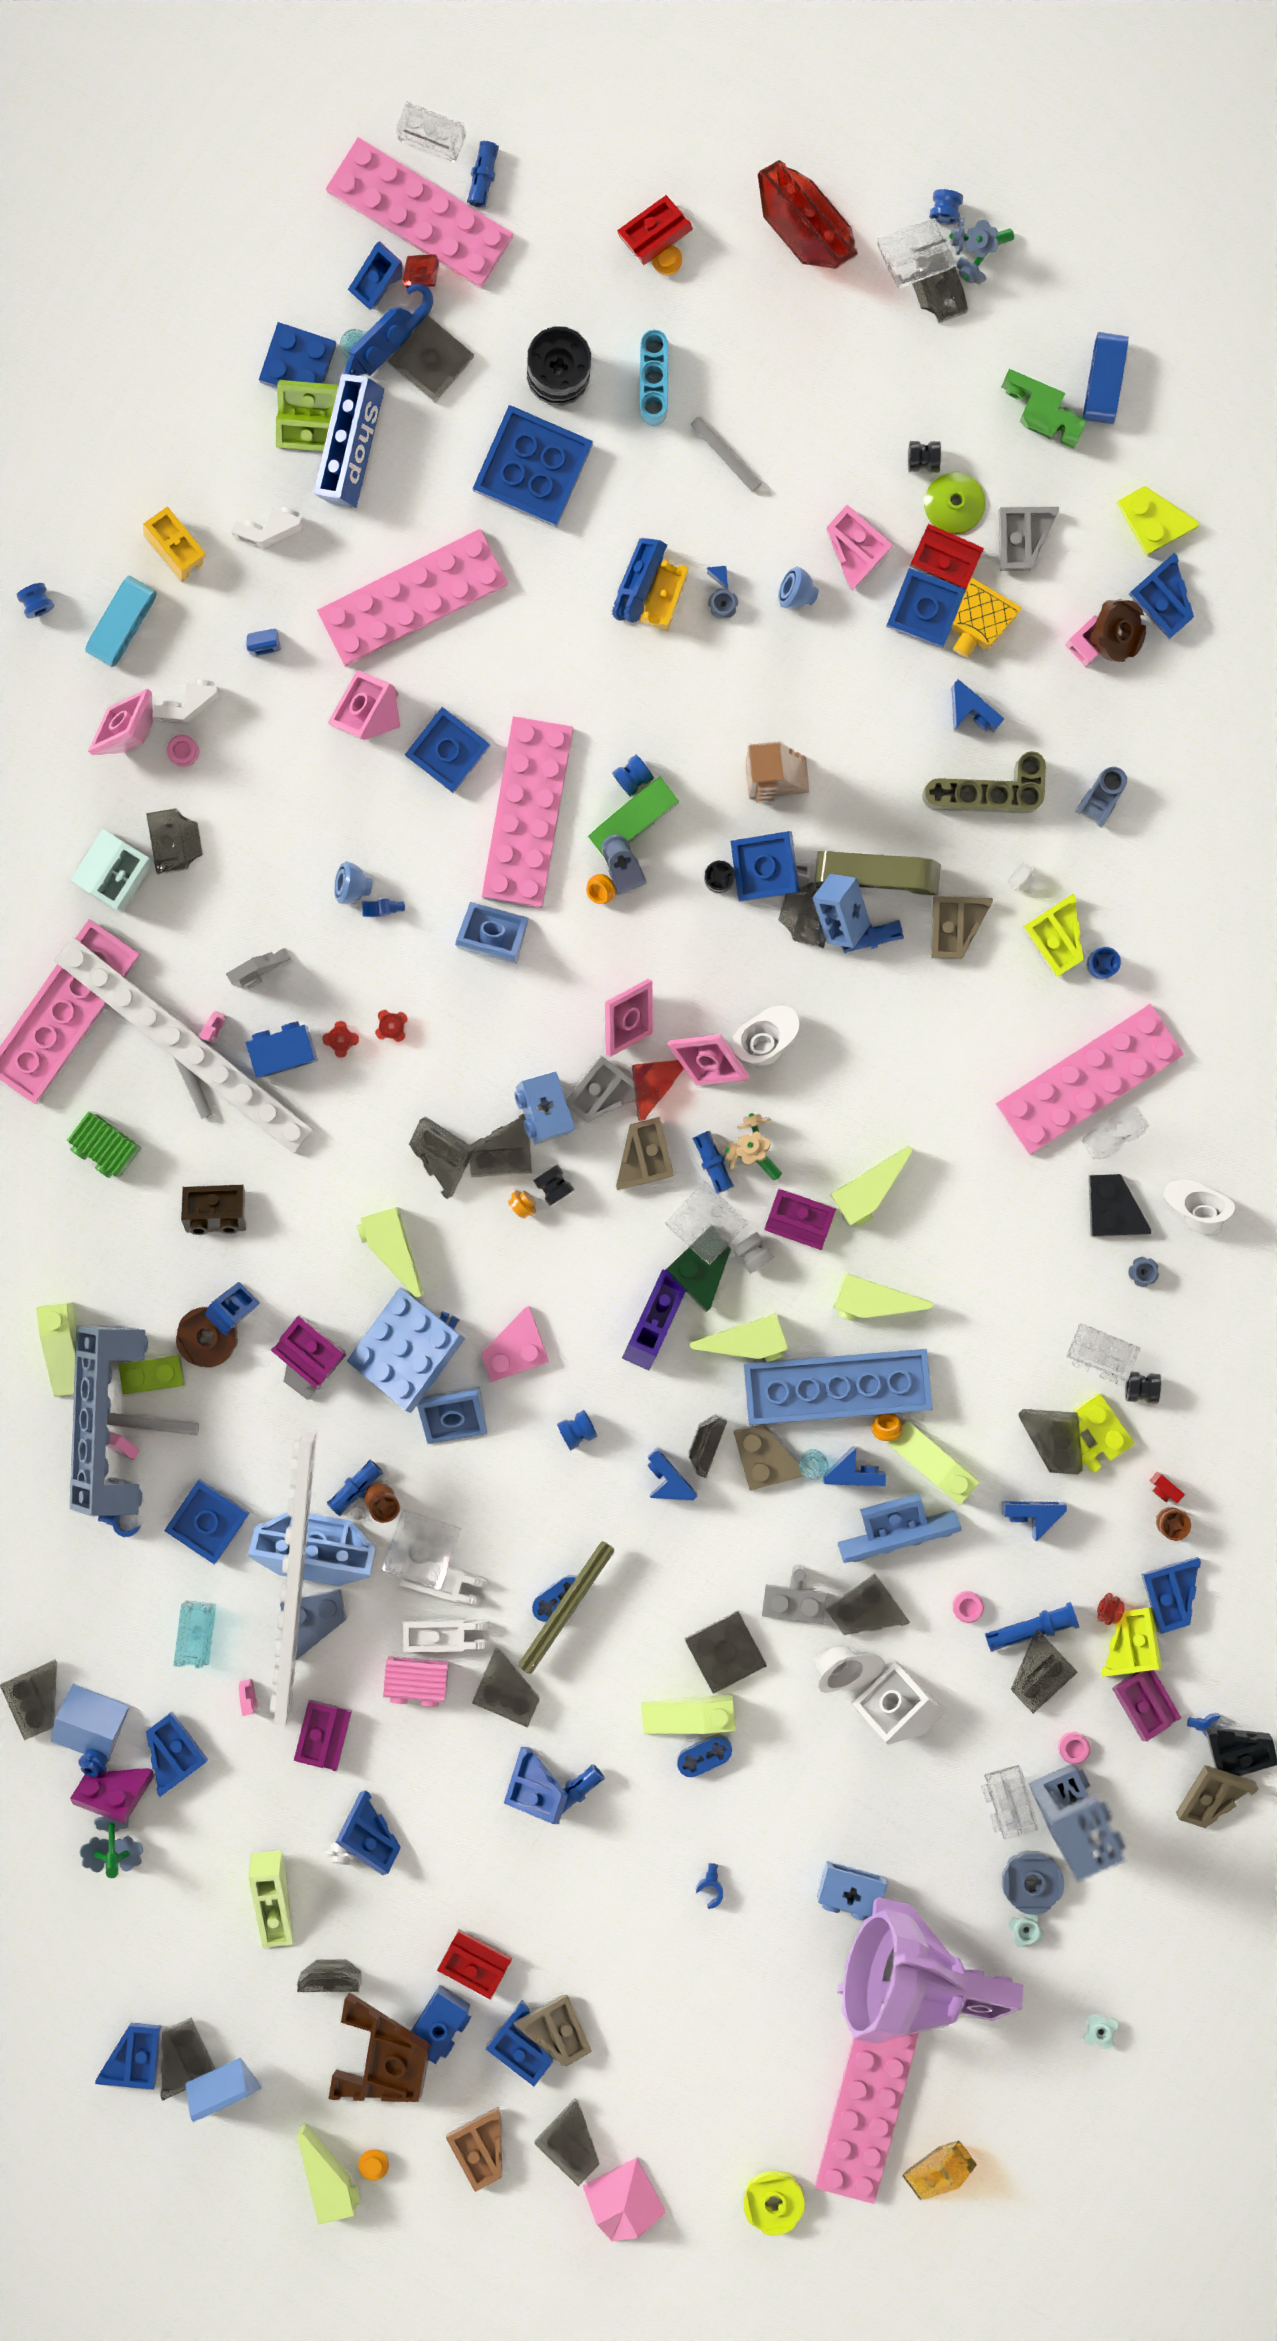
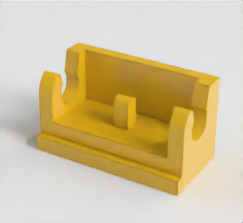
(173, 543)
(664, 595)

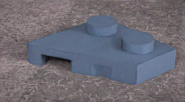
(318, 1618)

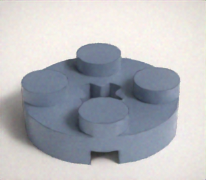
(1045, 1894)

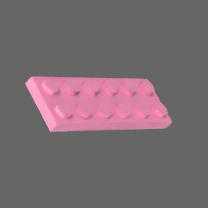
(419, 212)
(412, 597)
(527, 812)
(58, 1018)
(1089, 1079)
(865, 2117)

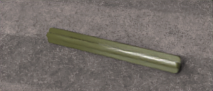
(566, 1607)

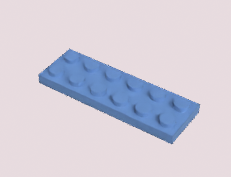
(838, 1387)

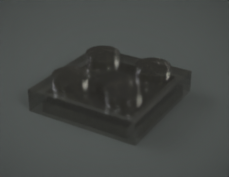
(725, 1652)

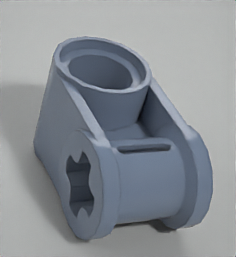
(1102, 797)
(622, 864)

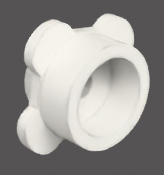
(339, 1855)

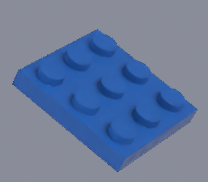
(532, 466)

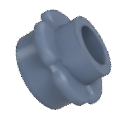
(726, 596)
(1151, 1274)

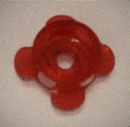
(398, 1020)
(331, 1039)
(1110, 1609)

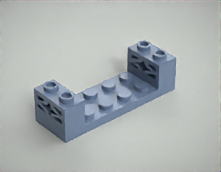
(89, 1488)
(1073, 1823)

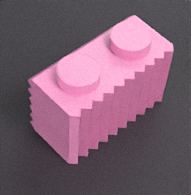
(415, 1680)

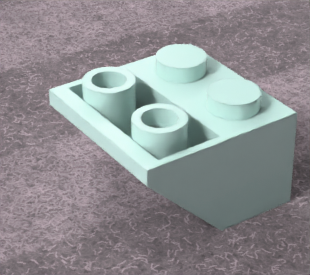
(112, 871)

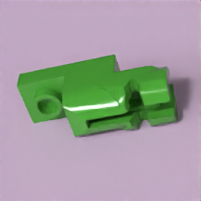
(1043, 410)

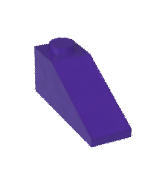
(654, 1322)

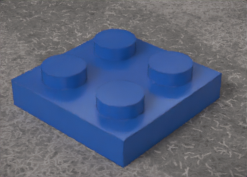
(296, 356)
(925, 608)
(447, 750)
(765, 866)
(206, 1521)

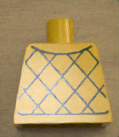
(981, 618)

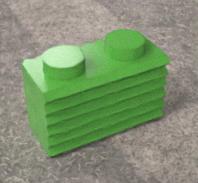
(103, 1145)

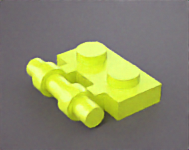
(1104, 1428)

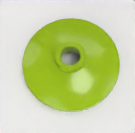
(945, 514)

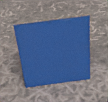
(719, 574)

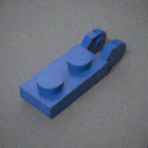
(638, 579)

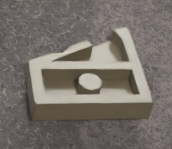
(556, 2031)

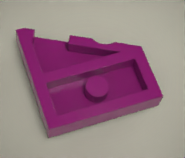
(113, 1793)

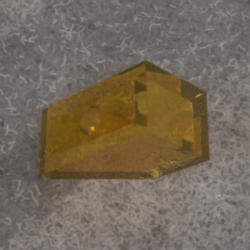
(940, 2171)

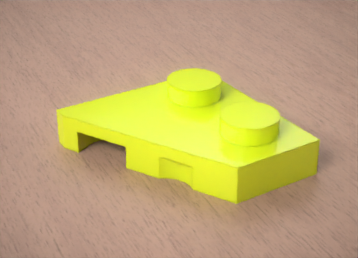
(1154, 519)
(1057, 936)
(1134, 1644)

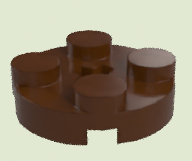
(1105, 635)
(201, 1353)

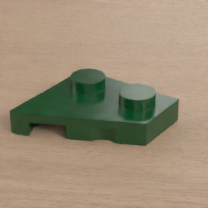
(697, 1276)

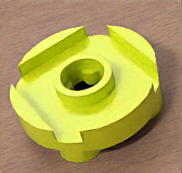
(761, 2189)

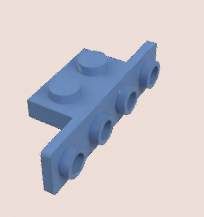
(897, 1526)

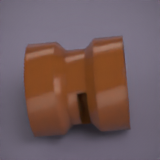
(387, 1506)
(1178, 1526)

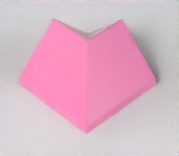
(367, 707)
(124, 725)
(628, 1018)
(708, 1060)
(624, 2202)

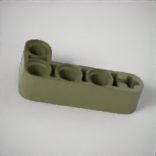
(983, 789)
(881, 871)

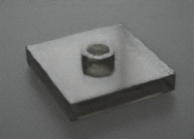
(431, 359)

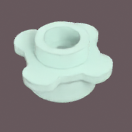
(1021, 1937)
(1095, 2024)

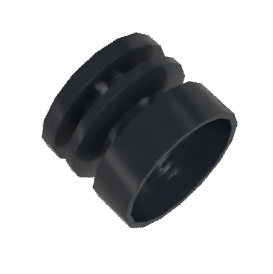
(553, 349)

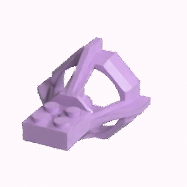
(926, 1982)

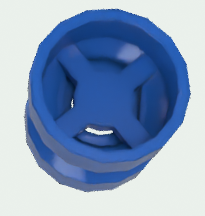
(633, 775)
(1107, 960)
(575, 1431)

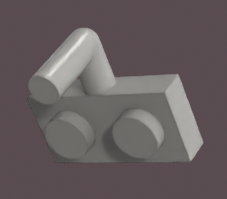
(793, 1601)

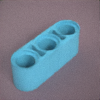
(651, 363)
(120, 621)

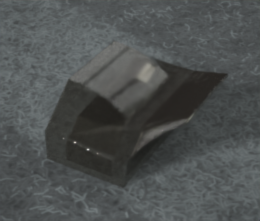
(942, 295)
(173, 840)
(801, 917)
(706, 1444)
(330, 1976)

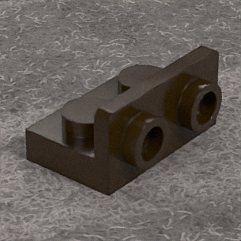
(213, 1209)

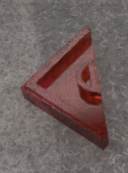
(652, 1083)

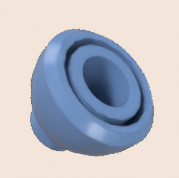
(797, 589)
(351, 883)

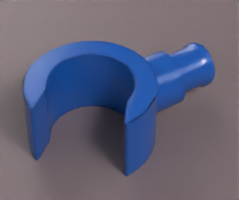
(381, 907)
(115, 1522)
(1200, 1724)
(711, 1880)

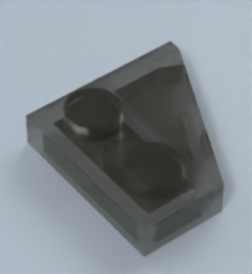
(503, 1151)
(1041, 1673)

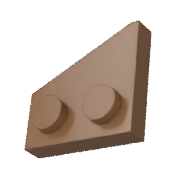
(479, 2148)

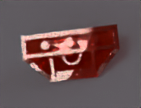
(804, 217)

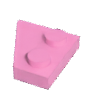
(856, 545)
(515, 1348)

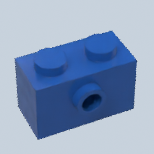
(281, 1050)
(440, 2021)

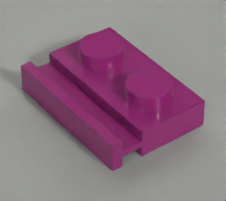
(800, 1219)
(308, 1352)
(1146, 1704)
(322, 1735)

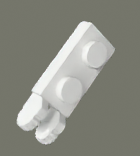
(451, 1586)
(441, 1635)

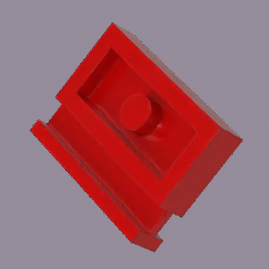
(654, 229)
(946, 556)
(474, 1964)

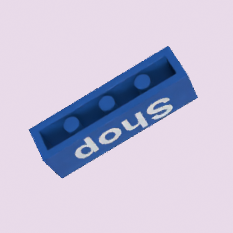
(349, 440)

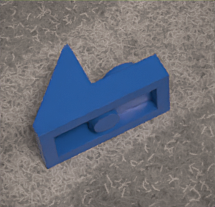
(376, 276)
(966, 702)
(231, 1308)
(844, 1472)
(675, 1485)
(1043, 1514)

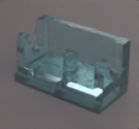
(194, 1634)

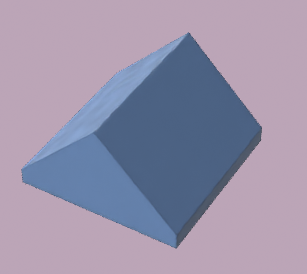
(492, 932)
(452, 1415)
(89, 1721)
(220, 2089)

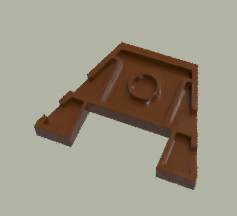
(394, 2058)

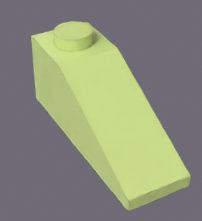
(865, 1193)
(389, 1242)
(870, 1299)
(751, 1340)
(58, 1341)
(934, 1463)
(689, 1715)
(271, 1898)
(328, 2181)

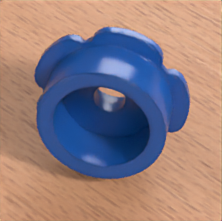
(93, 1763)

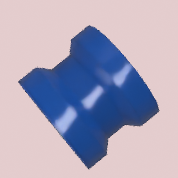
(946, 206)
(35, 600)

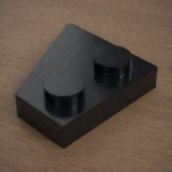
(1114, 1208)
(1240, 1750)

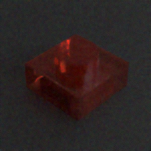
(421, 270)

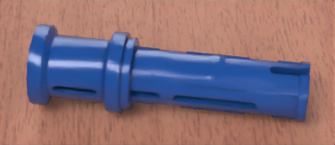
(1046, 1623)

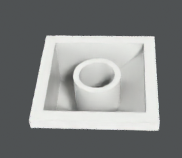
(898, 1706)

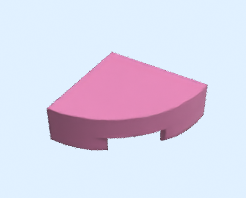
(212, 1027)
(122, 1446)
(247, 1697)

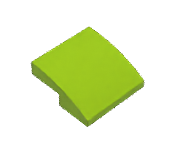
(304, 414)

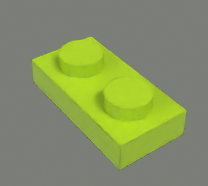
(151, 1374)

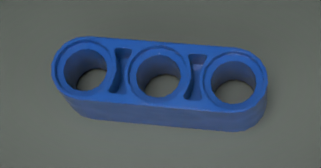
(1105, 378)

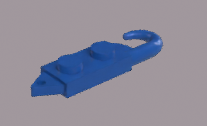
(387, 335)

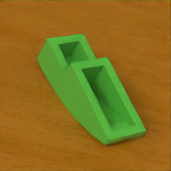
(637, 814)

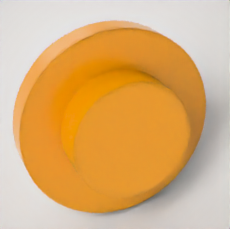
(668, 261)
(601, 889)
(522, 1204)
(887, 1427)
(373, 2164)

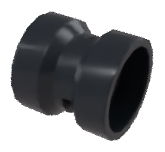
(924, 456)
(718, 872)
(553, 1185)
(1142, 1387)

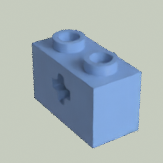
(841, 910)
(547, 1093)
(839, 1879)

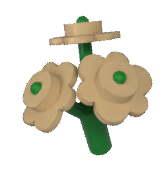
(752, 1147)

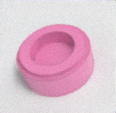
(183, 751)
(968, 1606)
(1074, 1748)

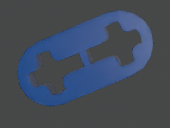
(548, 1595)
(708, 1762)

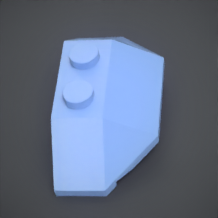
(334, 1549)

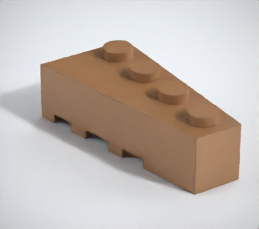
(775, 771)

